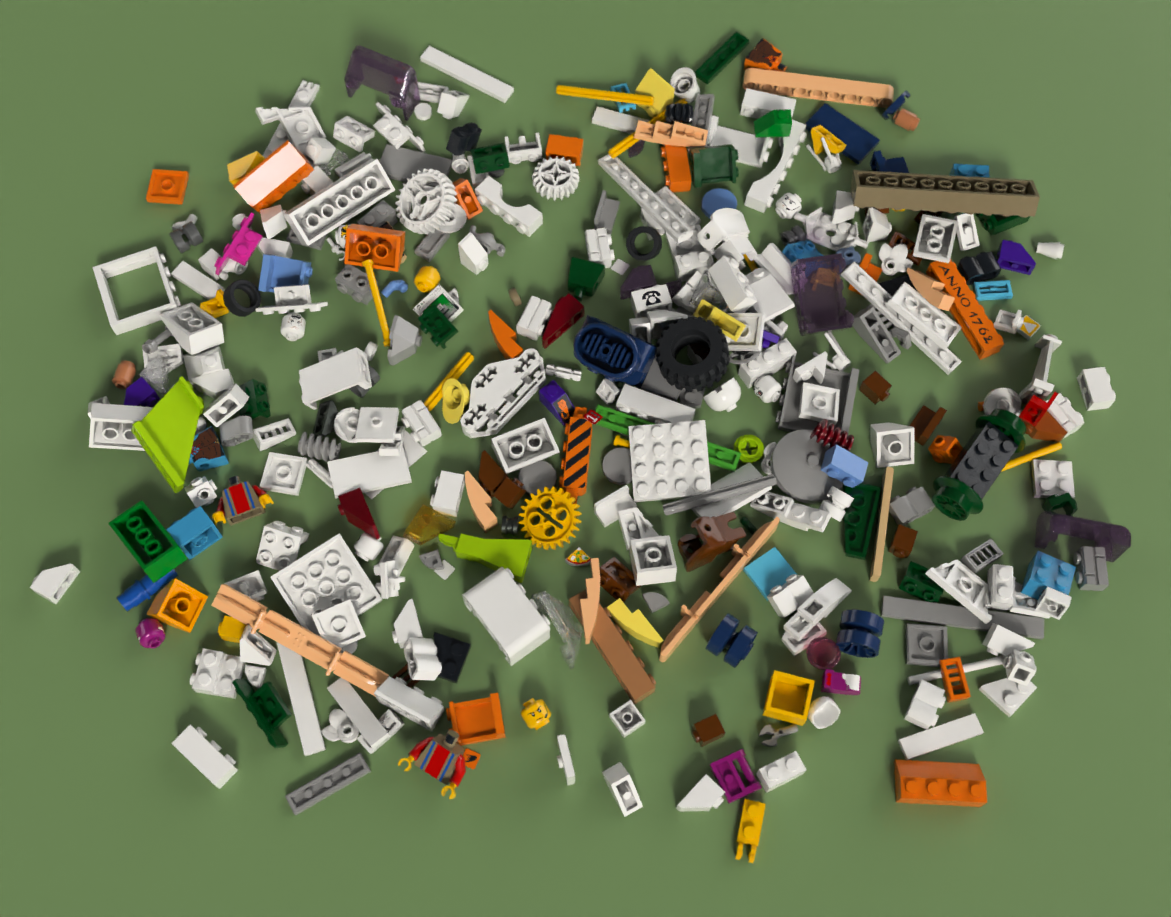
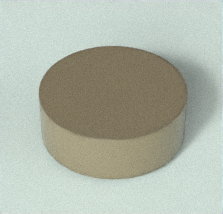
(514, 297)

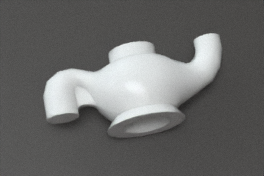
(232, 266)

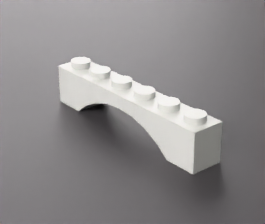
(762, 191)

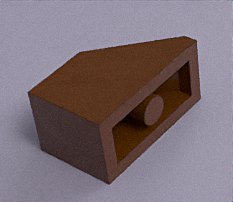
(490, 474)

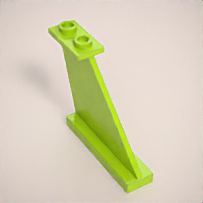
(170, 431)

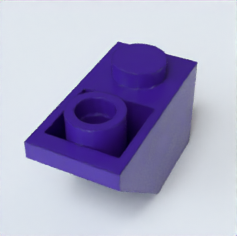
(141, 394)

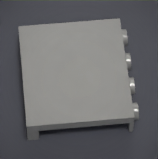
(790, 401)

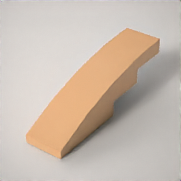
(667, 134)
(590, 605)

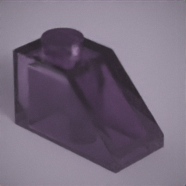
(639, 278)

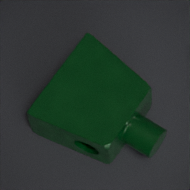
(584, 277)

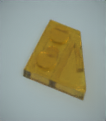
(427, 525)

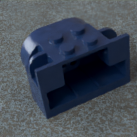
(613, 352)

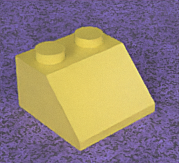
(655, 86)

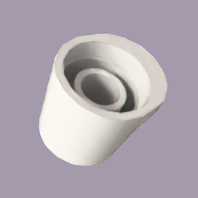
(685, 84)

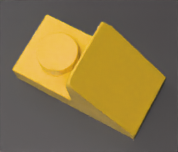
(834, 144)

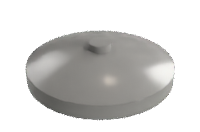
(797, 467)

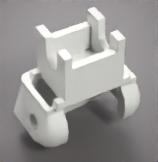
(730, 228)

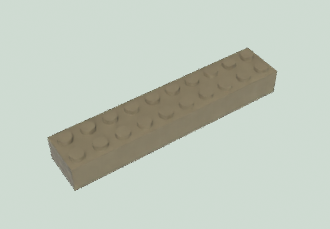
(944, 193)

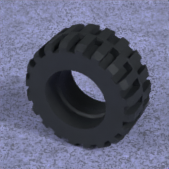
(686, 333)

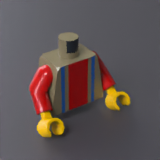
(240, 502)
(441, 759)

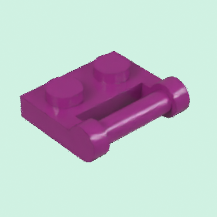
(729, 778)

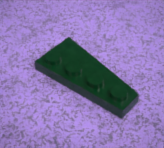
(860, 518)

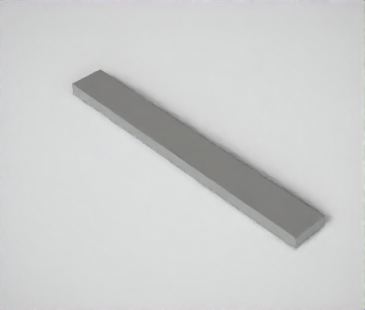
(959, 617)

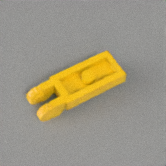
(750, 828)

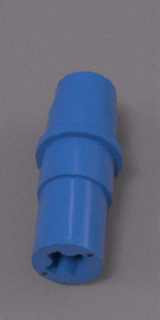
(143, 590)

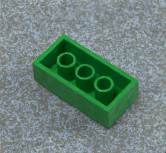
(148, 541)

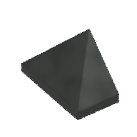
(325, 419)

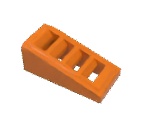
(950, 696)

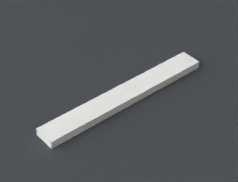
(646, 198)
(879, 297)

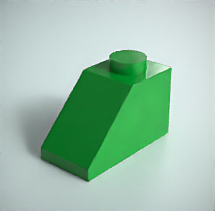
(774, 124)

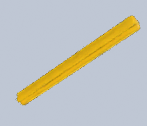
(605, 95)
(630, 140)

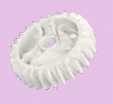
(435, 209)

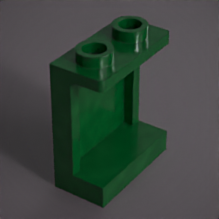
(713, 164)

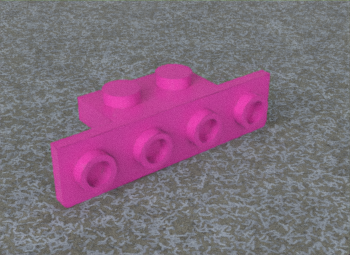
(242, 246)

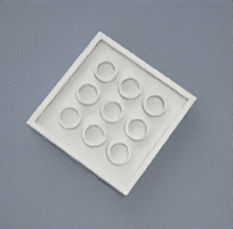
(669, 460)
(324, 580)

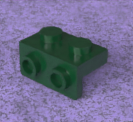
(257, 402)

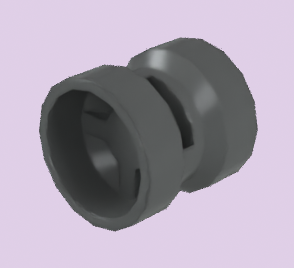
(795, 235)

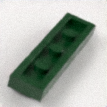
(721, 58)

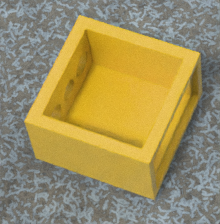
(788, 698)

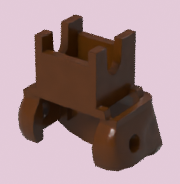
(716, 539)

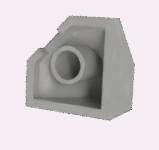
(404, 340)

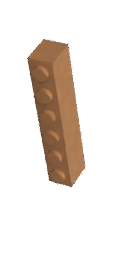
(617, 652)

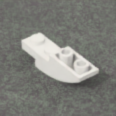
(791, 513)
(816, 607)

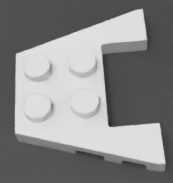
(297, 122)

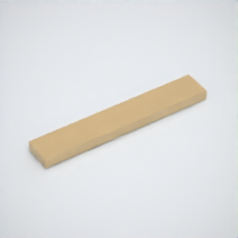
(881, 525)

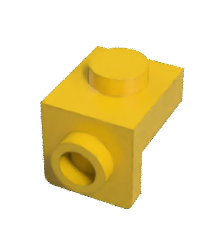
(215, 306)

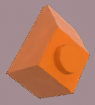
(466, 198)

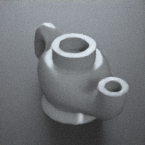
(488, 242)

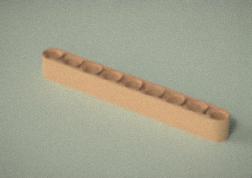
(819, 87)

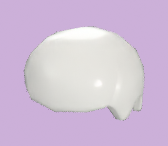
(823, 712)

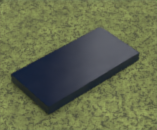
(857, 139)

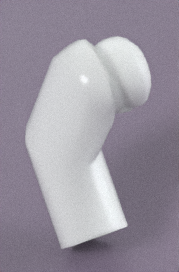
(178, 225)

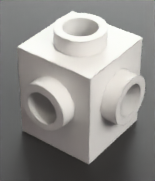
(201, 491)
(1020, 667)

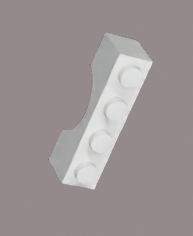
(524, 218)

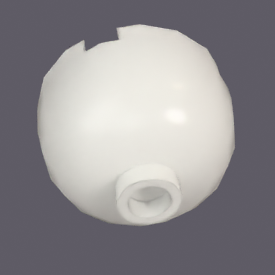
(724, 396)

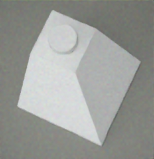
(661, 319)
(203, 363)
(892, 444)

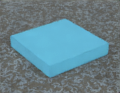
(769, 571)

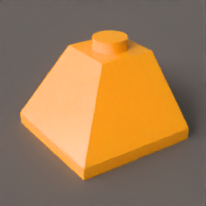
(177, 605)

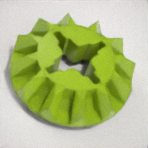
(753, 443)

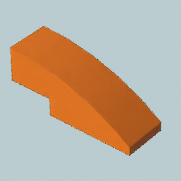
(504, 337)

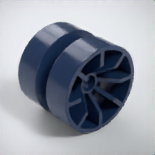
(860, 633)
(737, 644)

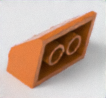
(375, 244)

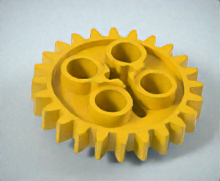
(560, 503)

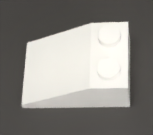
(935, 238)
(769, 294)
(193, 328)

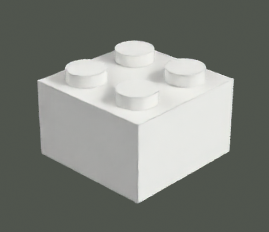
(652, 560)

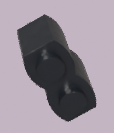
(463, 138)
(979, 267)

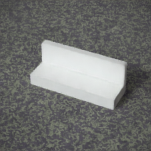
(778, 265)

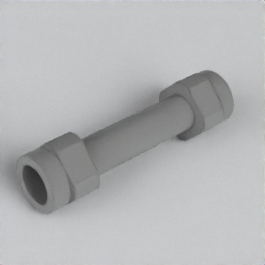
(151, 345)

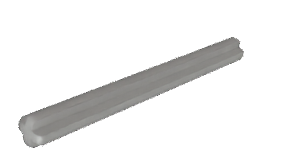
(719, 494)

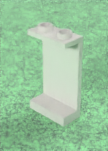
(750, 149)
(334, 376)

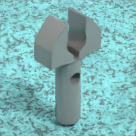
(776, 733)

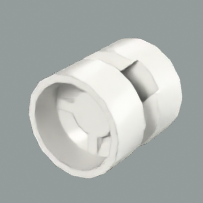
(836, 503)

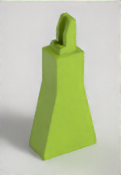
(493, 552)

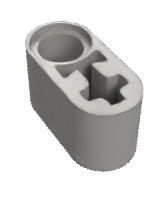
(236, 431)

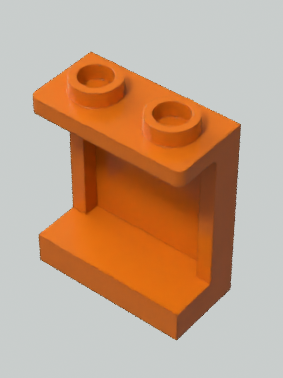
(477, 720)

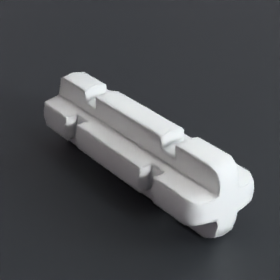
(563, 372)
(320, 471)

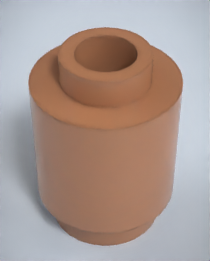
(906, 119)
(124, 374)

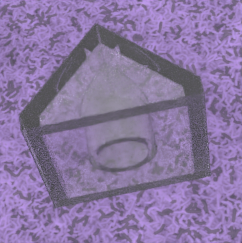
(709, 292)
(157, 374)

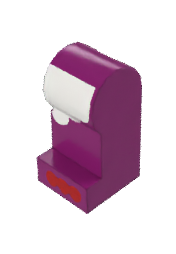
(840, 683)

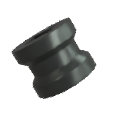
(510, 525)

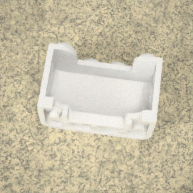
(508, 614)

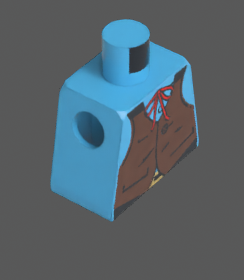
(207, 451)

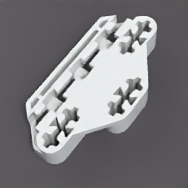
(503, 380)

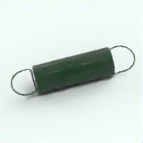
(748, 525)

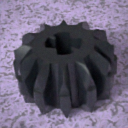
(680, 113)

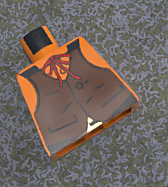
(765, 57)

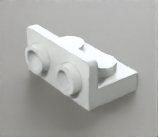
(352, 133)

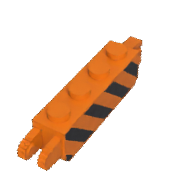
(577, 454)

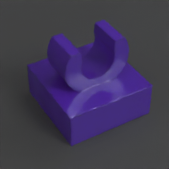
(767, 337)

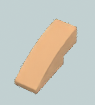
(930, 289)
(480, 503)

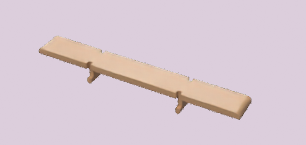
(706, 601)
(299, 639)

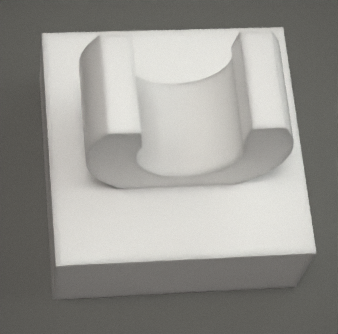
(608, 391)

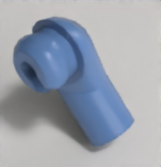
(394, 285)

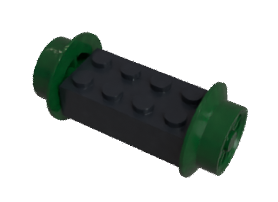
(979, 464)

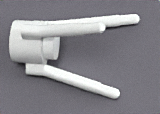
(831, 162)
(840, 360)

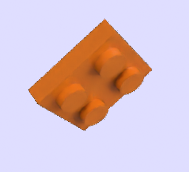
(167, 186)

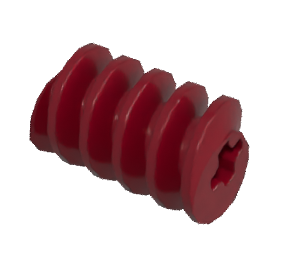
(832, 436)

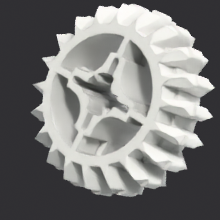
(566, 179)

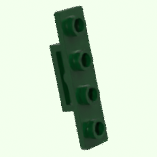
(266, 708)

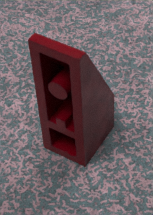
(564, 316)
(357, 512)

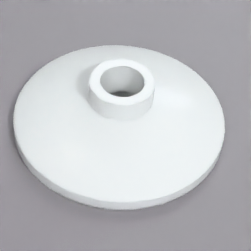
(456, 221)

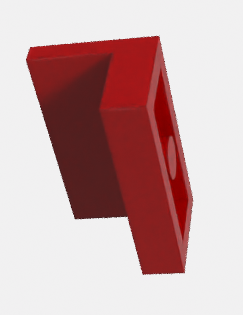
(1036, 409)

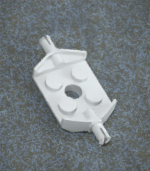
(819, 223)

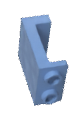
(283, 271)

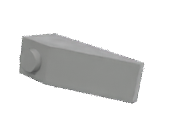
(875, 334)

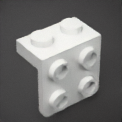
(280, 545)

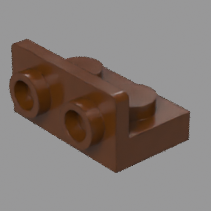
(617, 579)

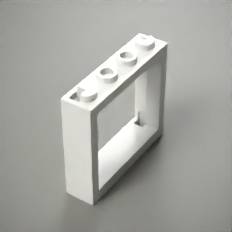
(127, 264)

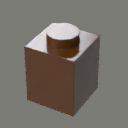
(875, 388)
(510, 492)
(902, 541)
(707, 730)

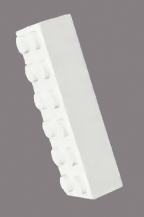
(339, 202)

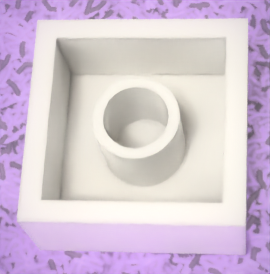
(1053, 603)
(627, 718)

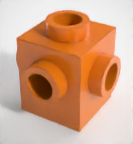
(945, 449)

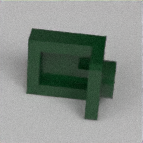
(1056, 502)

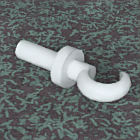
(335, 248)

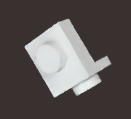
(1009, 321)

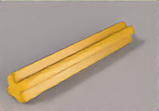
(455, 373)

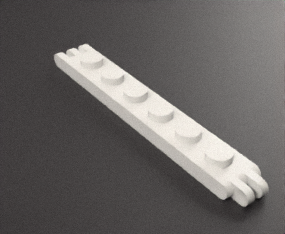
(302, 98)

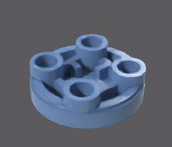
(717, 199)

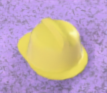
(455, 399)

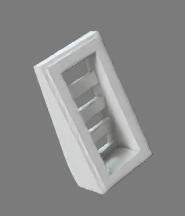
(268, 441)

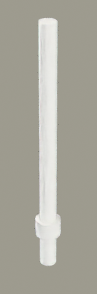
(966, 667)

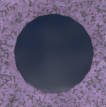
(896, 105)

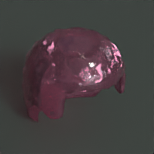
(823, 653)

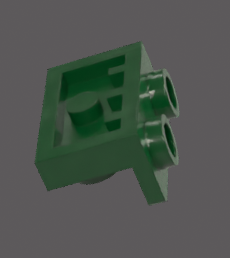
(490, 158)
(437, 325)
(919, 584)

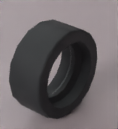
(630, 243)
(231, 303)

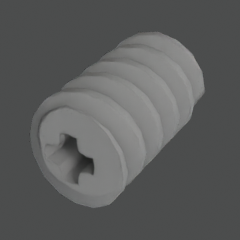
(318, 448)

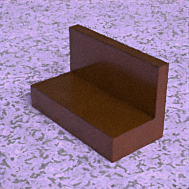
(926, 423)

